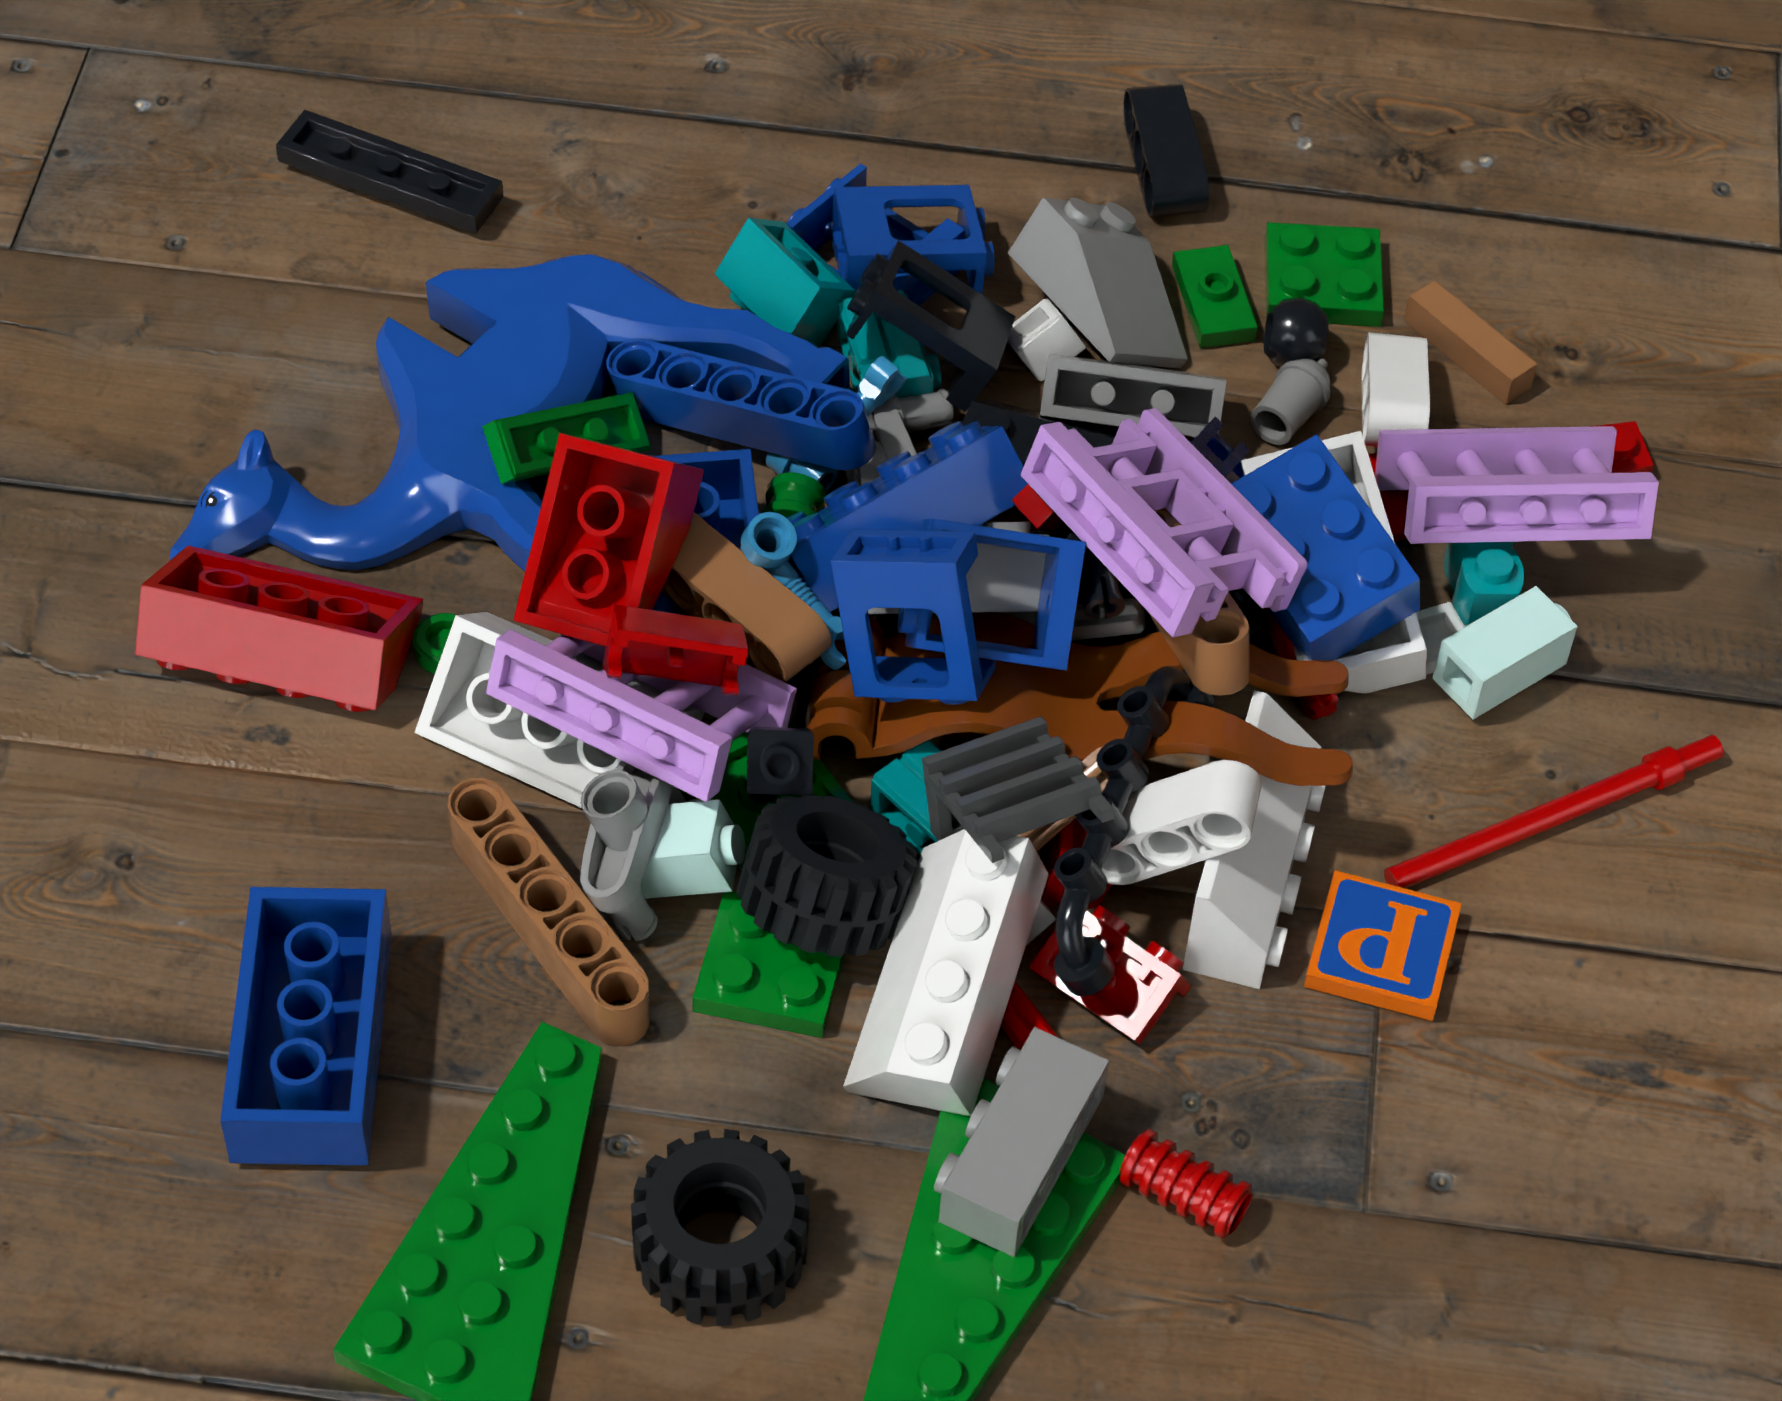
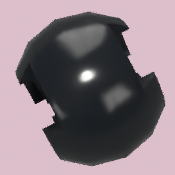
(1295, 331)

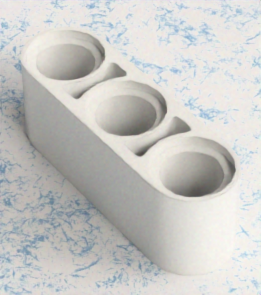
(1394, 385)
(1185, 821)

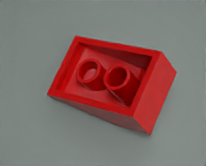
(604, 536)

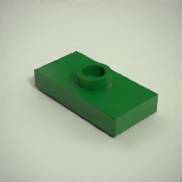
(1214, 296)

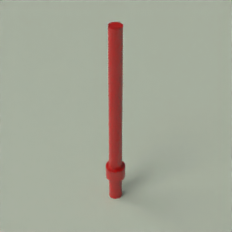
(1657, 770)

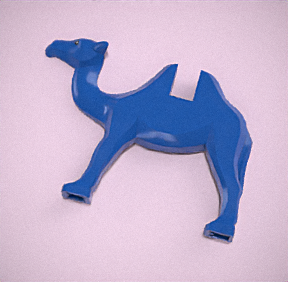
(535, 348)

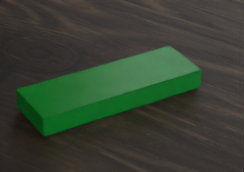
(527, 442)

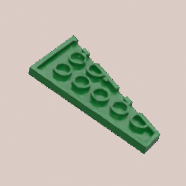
(482, 1263)
(965, 1301)

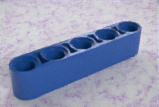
(744, 404)

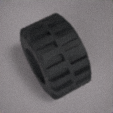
(826, 875)
(711, 1178)

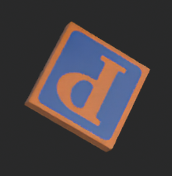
(1383, 945)

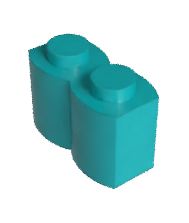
(1482, 577)

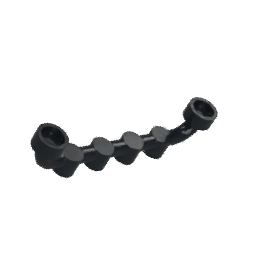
(1081, 959)

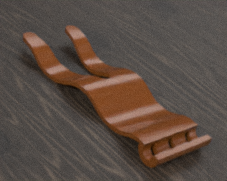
(1071, 702)

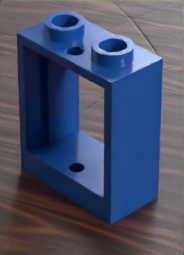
(1055, 605)

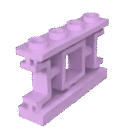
(1172, 571)

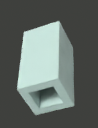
(1504, 652)
(694, 851)

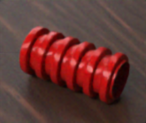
(1185, 1183)

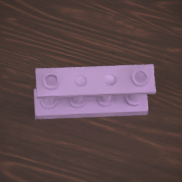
(1514, 485)
(630, 723)

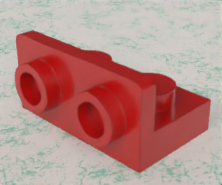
(1141, 980)

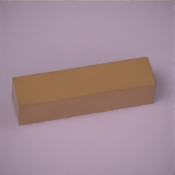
(1470, 342)

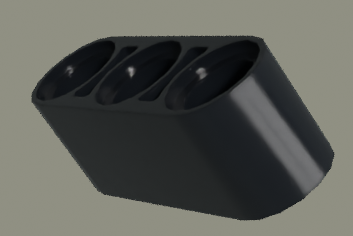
(1165, 150)

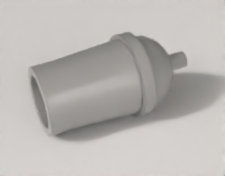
(1296, 394)

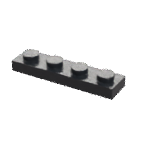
(390, 171)

